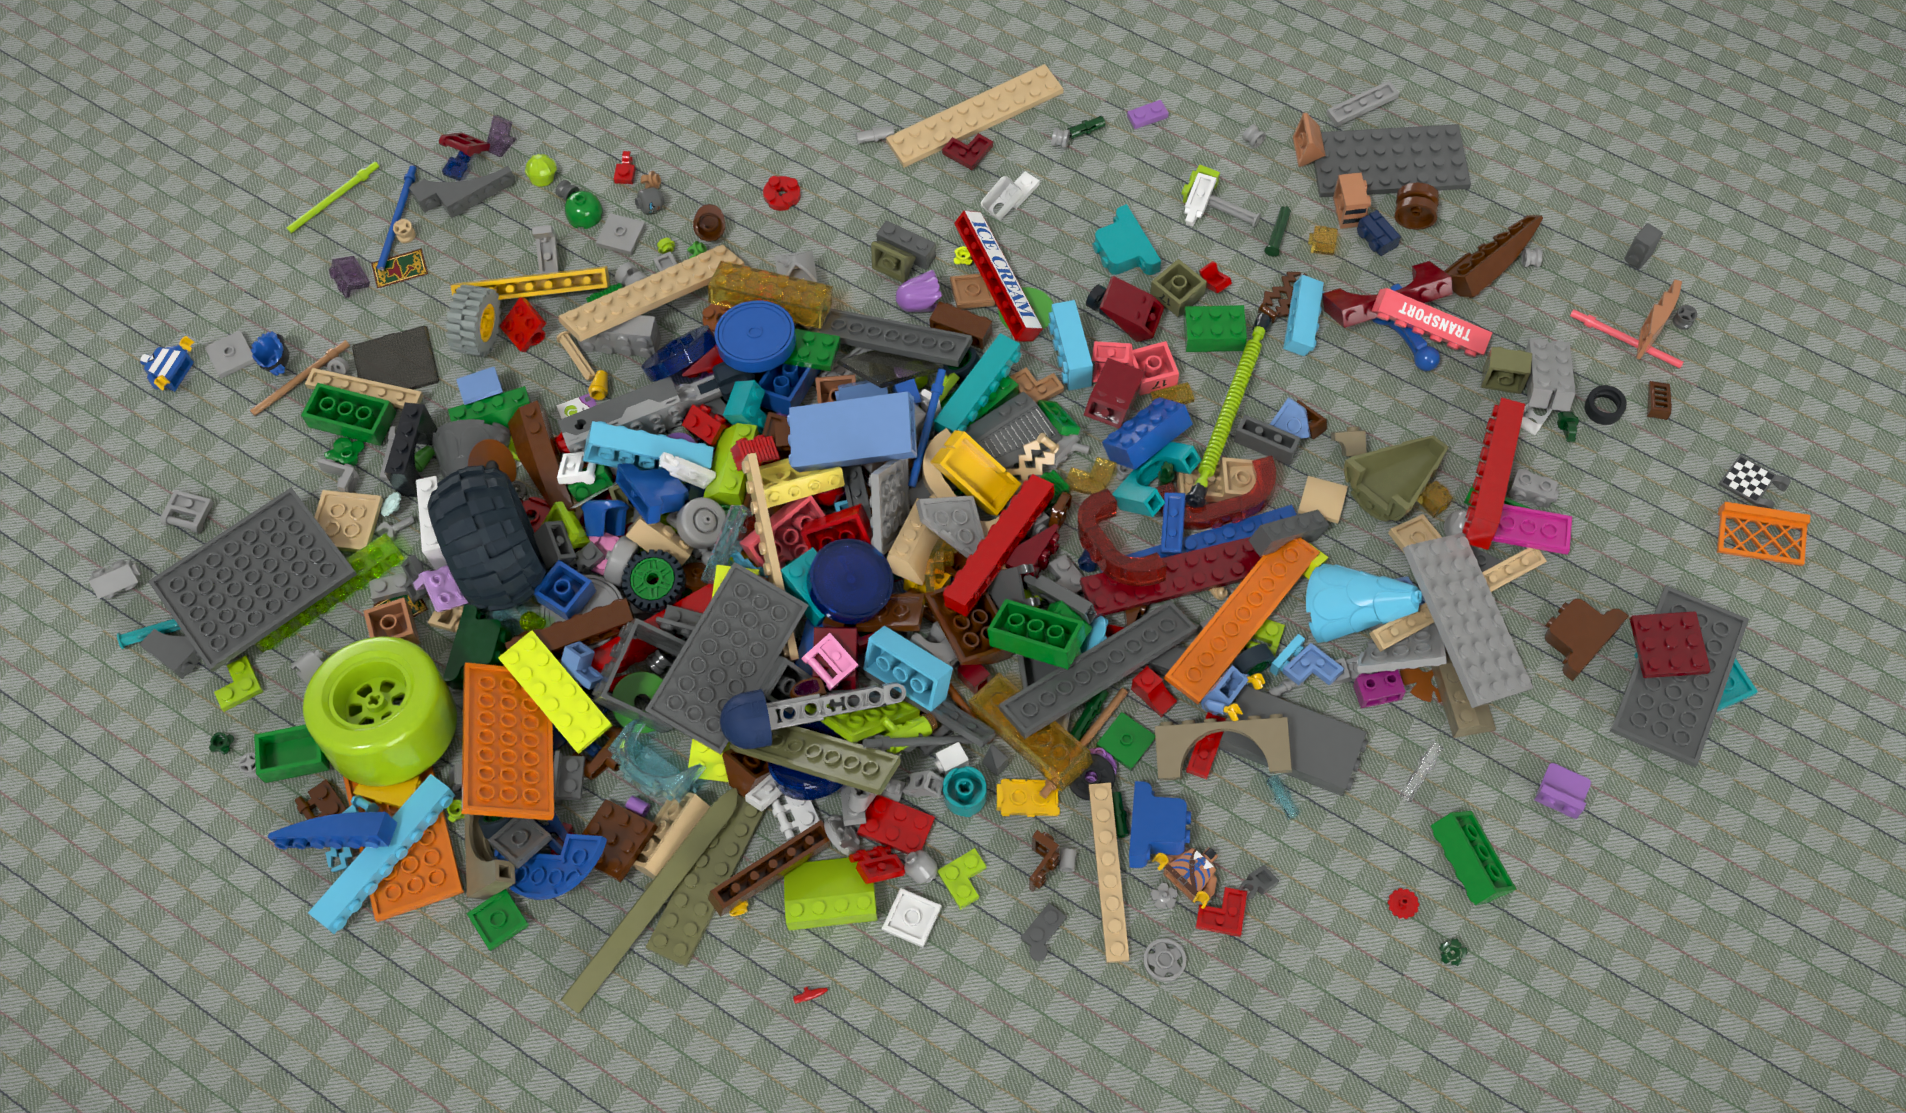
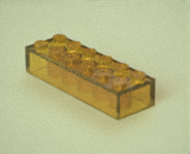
(802, 299)
(1049, 750)

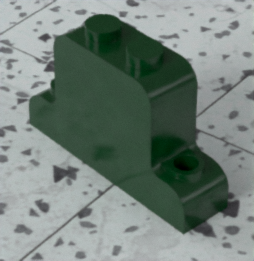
(476, 641)

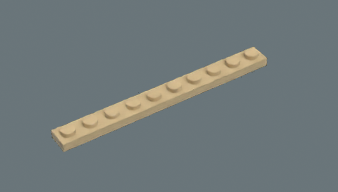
(764, 530)
(1495, 576)

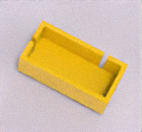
(974, 472)

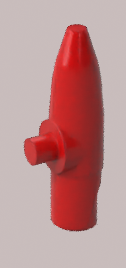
(809, 994)

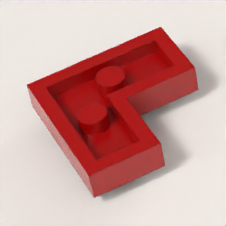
(1227, 918)

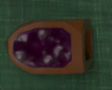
(808, 687)

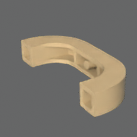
(933, 478)

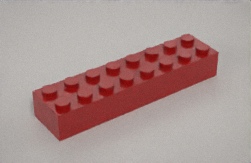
(1493, 473)

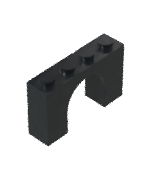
(413, 428)

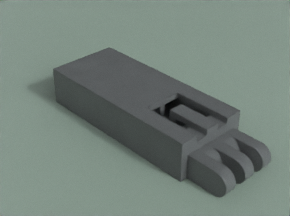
(1053, 592)

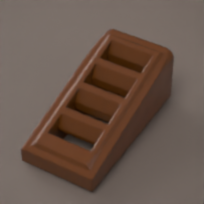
(1659, 412)
(1318, 424)

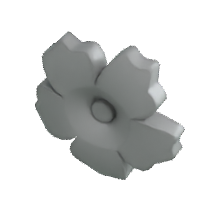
(1164, 896)

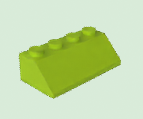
(729, 484)

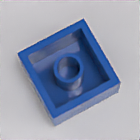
(564, 591)

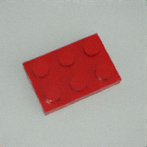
(896, 825)

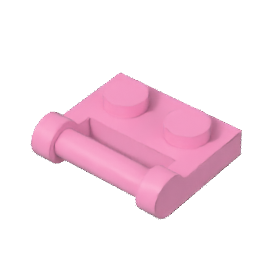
(835, 656)

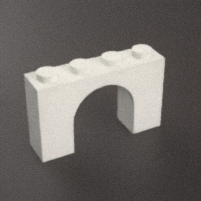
(428, 539)

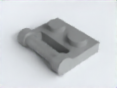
(188, 505)

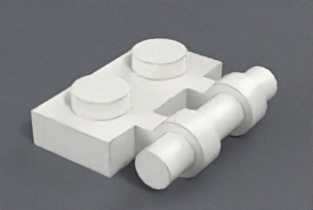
(802, 811)

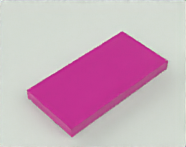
(1534, 529)

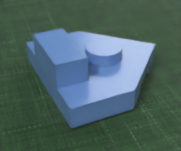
(1292, 419)

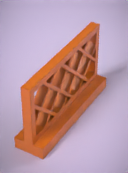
(1761, 516)

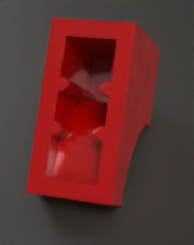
(1153, 692)

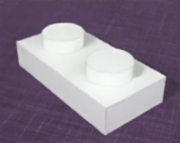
(1027, 184)
(763, 794)

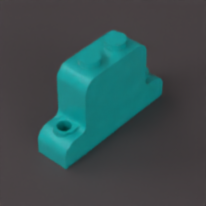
(1125, 245)

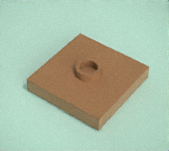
(970, 291)

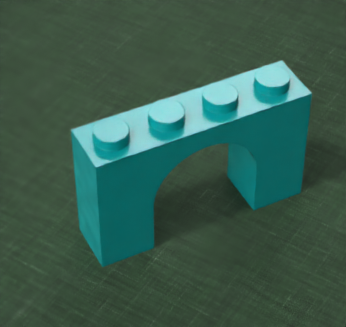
(1135, 495)

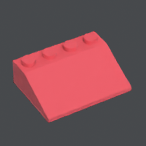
(786, 529)

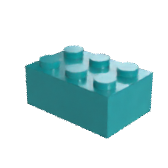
(795, 583)

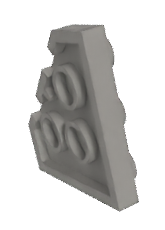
(953, 520)

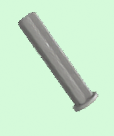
(1234, 210)

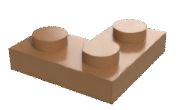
(1038, 390)

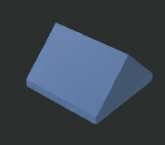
(479, 385)

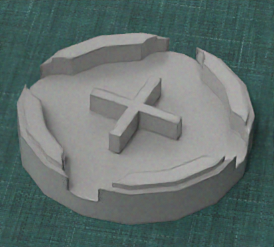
(841, 836)

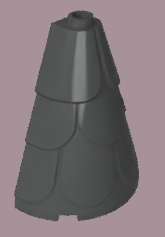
(457, 438)

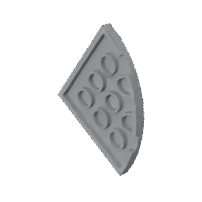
(1415, 651)

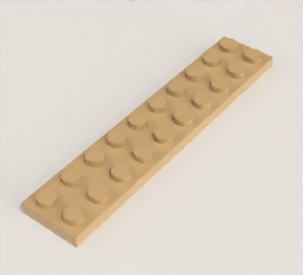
(974, 115)
(645, 294)

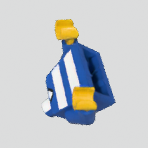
(168, 365)

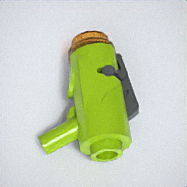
(918, 727)

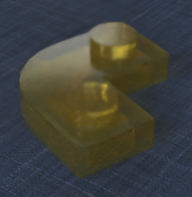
(1091, 482)

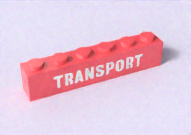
(1432, 322)

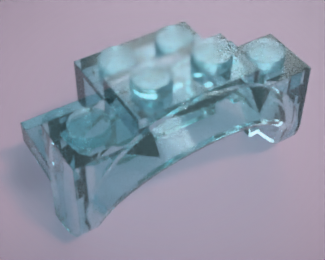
(649, 769)

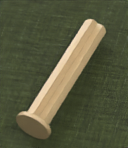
(576, 355)

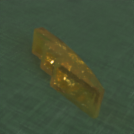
(940, 556)

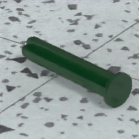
(1278, 231)

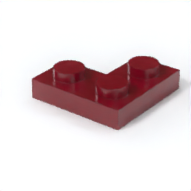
(969, 154)

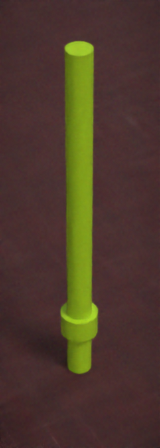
(361, 175)

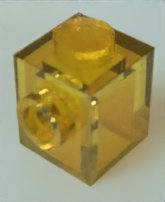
(1323, 240)
(1435, 499)

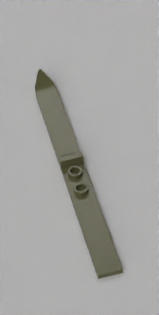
(650, 902)

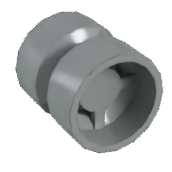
(628, 274)

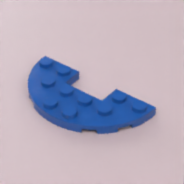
(553, 875)

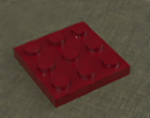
(1669, 644)

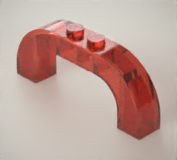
(1235, 508)
(1121, 568)

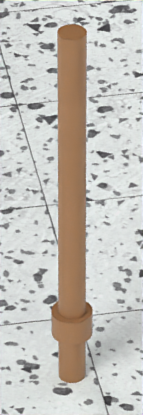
(330, 354)

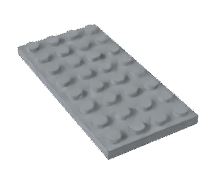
(1468, 619)

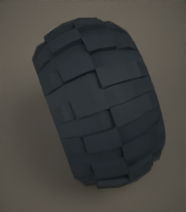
(486, 538)

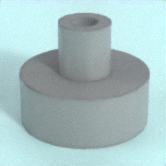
(338, 365)

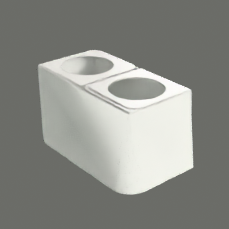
(1000, 189)
(1531, 426)

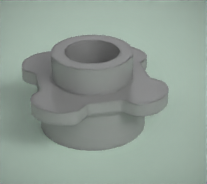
(1121, 474)

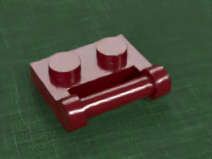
(464, 143)

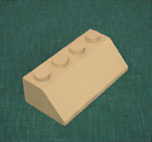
(912, 549)
(674, 824)

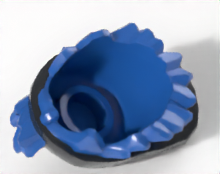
(271, 353)

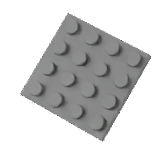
(889, 502)

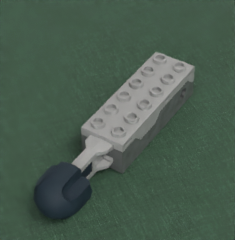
(649, 407)

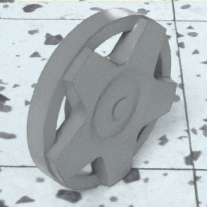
(1164, 960)

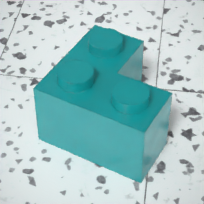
(745, 404)

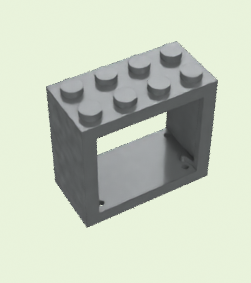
(654, 636)

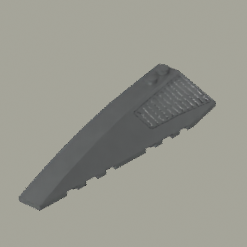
(1002, 436)

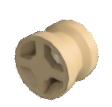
(404, 231)

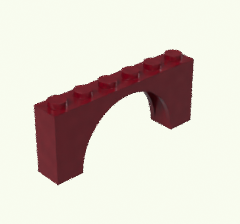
(1351, 309)

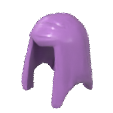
(919, 293)

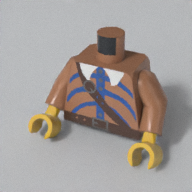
(1191, 873)

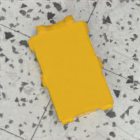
(391, 795)
(1023, 798)

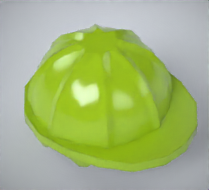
(540, 170)

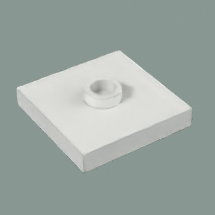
(911, 917)

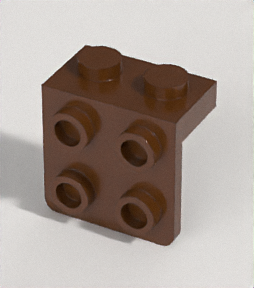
(1046, 847)

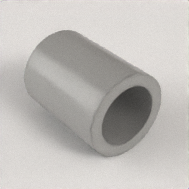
(1067, 860)

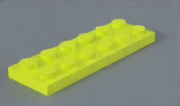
(555, 691)

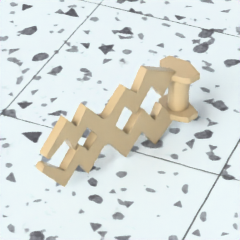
(1048, 458)

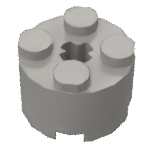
(307, 665)

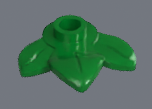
(345, 451)

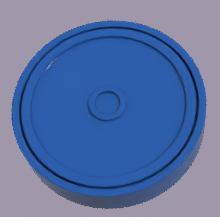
(755, 336)

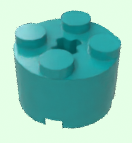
(960, 780)

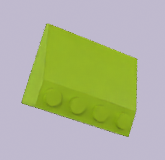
(827, 895)

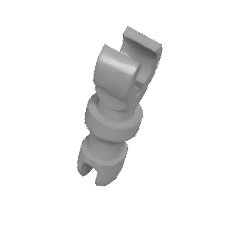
(1285, 686)

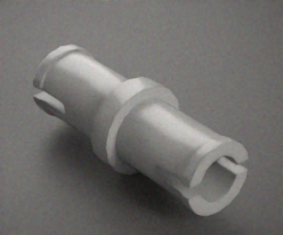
(874, 134)

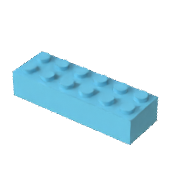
(619, 445)

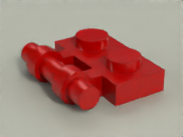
(881, 867)

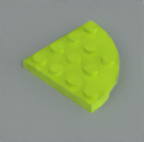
(866, 722)

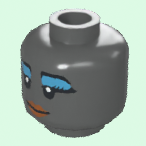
(649, 200)

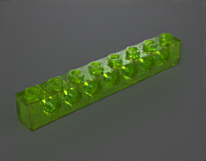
(373, 569)

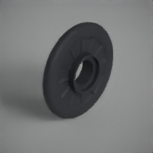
(1104, 772)

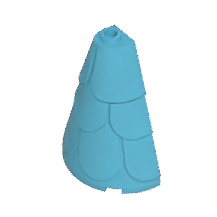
(1355, 600)

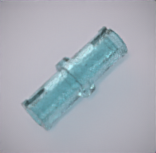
(1282, 797)

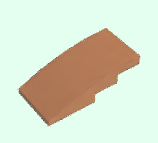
(1657, 318)

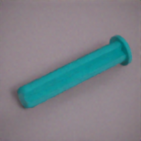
(140, 634)

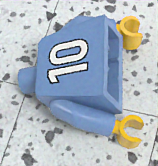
(1226, 689)

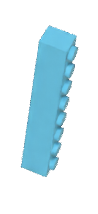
(376, 863)

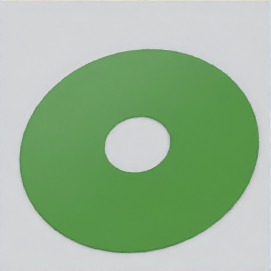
(1040, 302)
(630, 687)

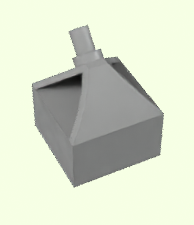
(797, 265)

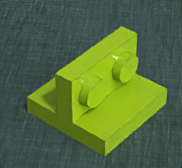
(572, 525)

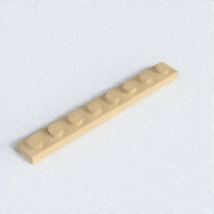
(1108, 873)

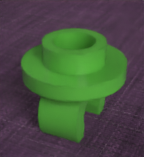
(697, 249)

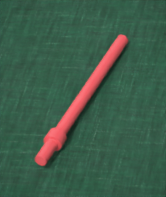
(1590, 321)

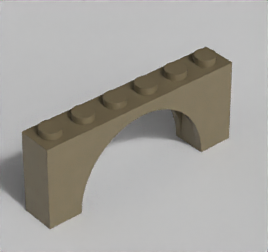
(1176, 741)
(483, 872)

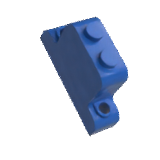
(651, 491)
(1156, 825)

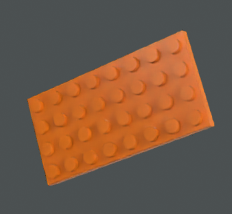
(504, 748)
(423, 875)

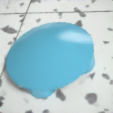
(1096, 635)

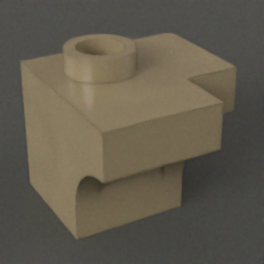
(1351, 441)

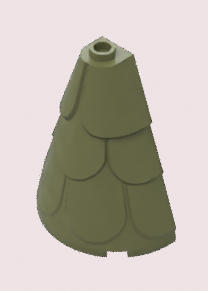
(1394, 476)

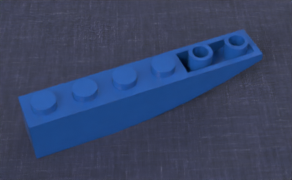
(338, 831)

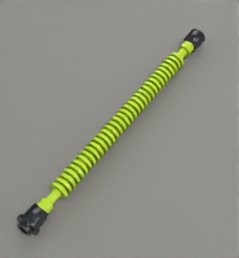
(1228, 412)

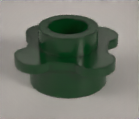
(220, 737)

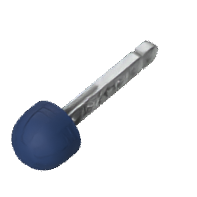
(749, 719)

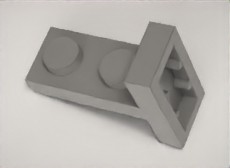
(546, 248)

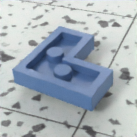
(1312, 661)

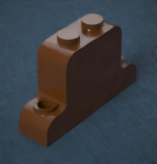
(1581, 633)

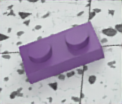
(1147, 114)

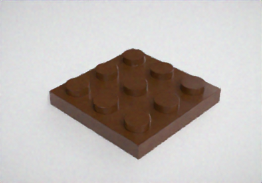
(625, 836)

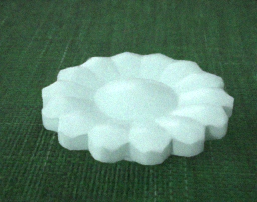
(391, 504)

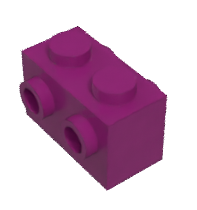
(1378, 688)

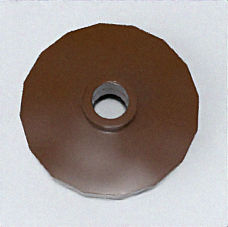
(1059, 509)
(693, 574)

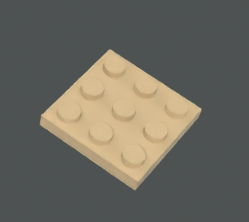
(348, 518)

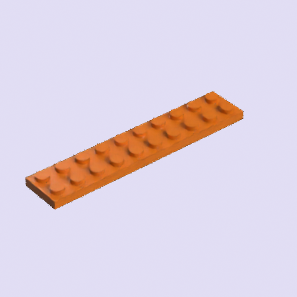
(1239, 619)

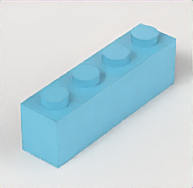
(1303, 315)

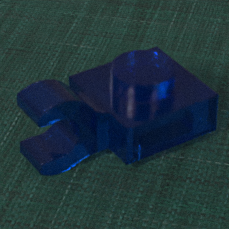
(456, 166)

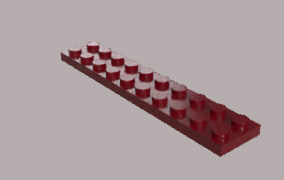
(1185, 575)

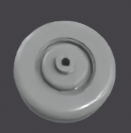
(700, 522)
(618, 558)

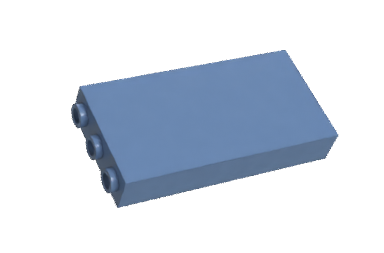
(852, 432)

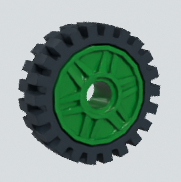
(645, 568)

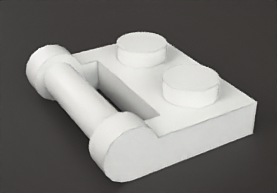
(571, 469)

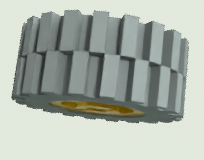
(473, 320)

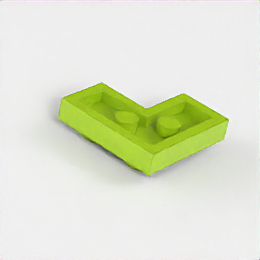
(244, 685)
(957, 876)

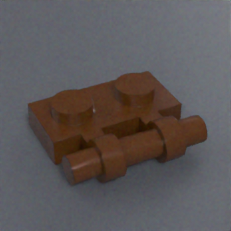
(324, 798)

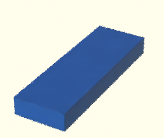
(1173, 523)

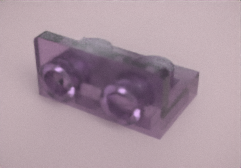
(348, 275)

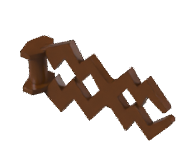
(1283, 310)

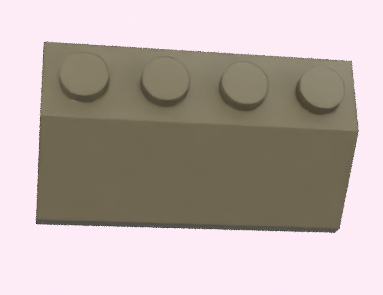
(1460, 715)

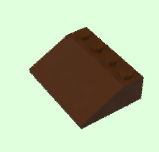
(968, 634)

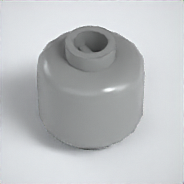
(920, 866)

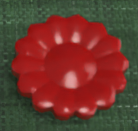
(1403, 903)

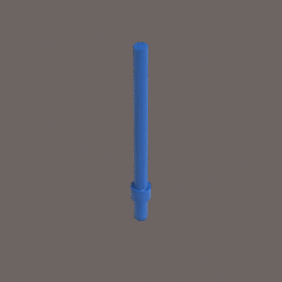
(936, 390)

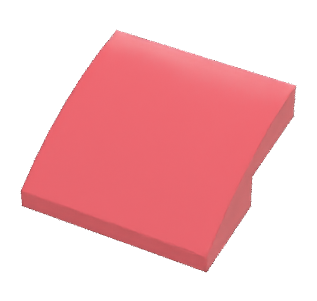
(1117, 351)

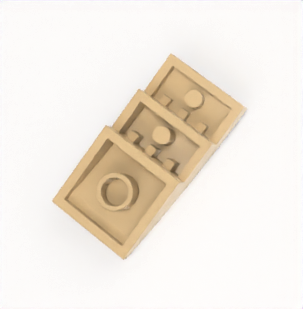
(1231, 479)

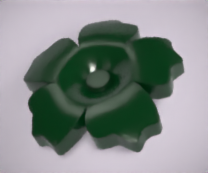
(1452, 952)

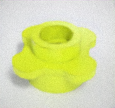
(962, 251)

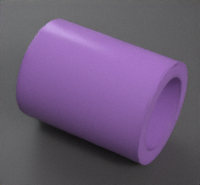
(637, 806)

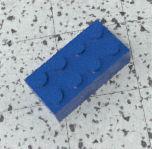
(786, 387)
(1147, 433)

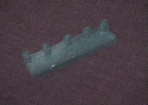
(726, 541)

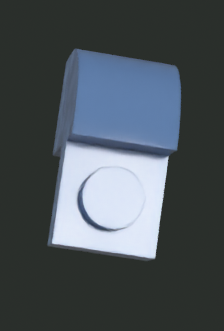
(577, 662)

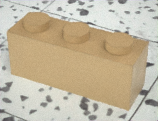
(659, 537)

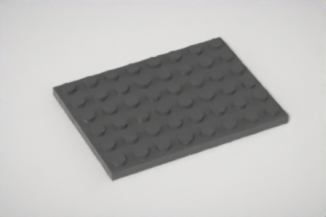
(251, 579)

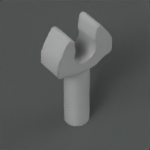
(392, 529)

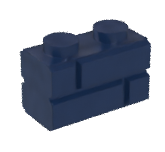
(1378, 233)

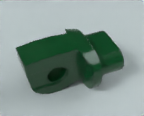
(1568, 423)

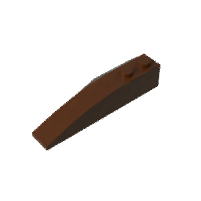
(1477, 271)
(539, 453)

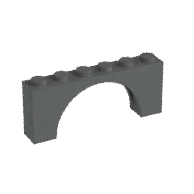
(172, 651)

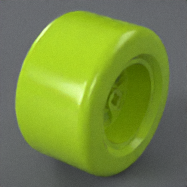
(361, 685)

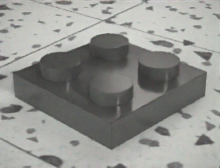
(520, 840)

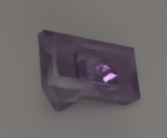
(499, 136)

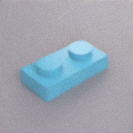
(1287, 654)

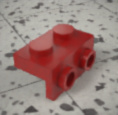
(705, 423)

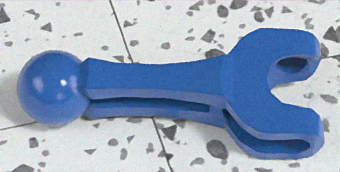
(1425, 356)

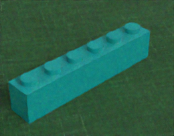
(978, 385)

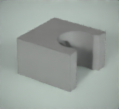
(937, 645)

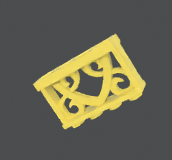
(781, 488)

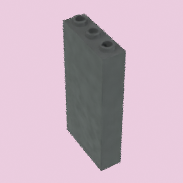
(1320, 747)

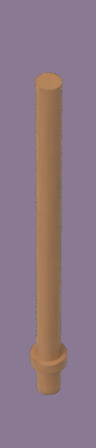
(1046, 790)

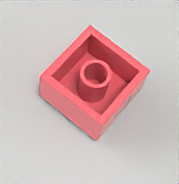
(1159, 367)

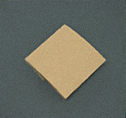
(1324, 496)

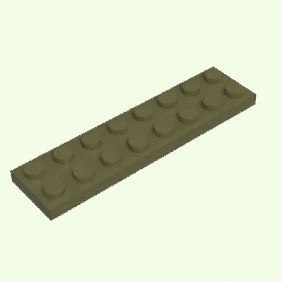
(828, 758)
(689, 906)

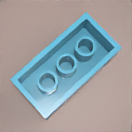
(1071, 345)
(901, 661)

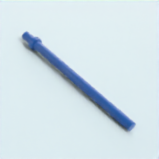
(409, 179)

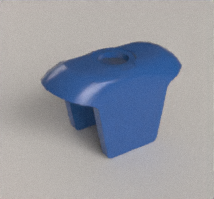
(604, 511)

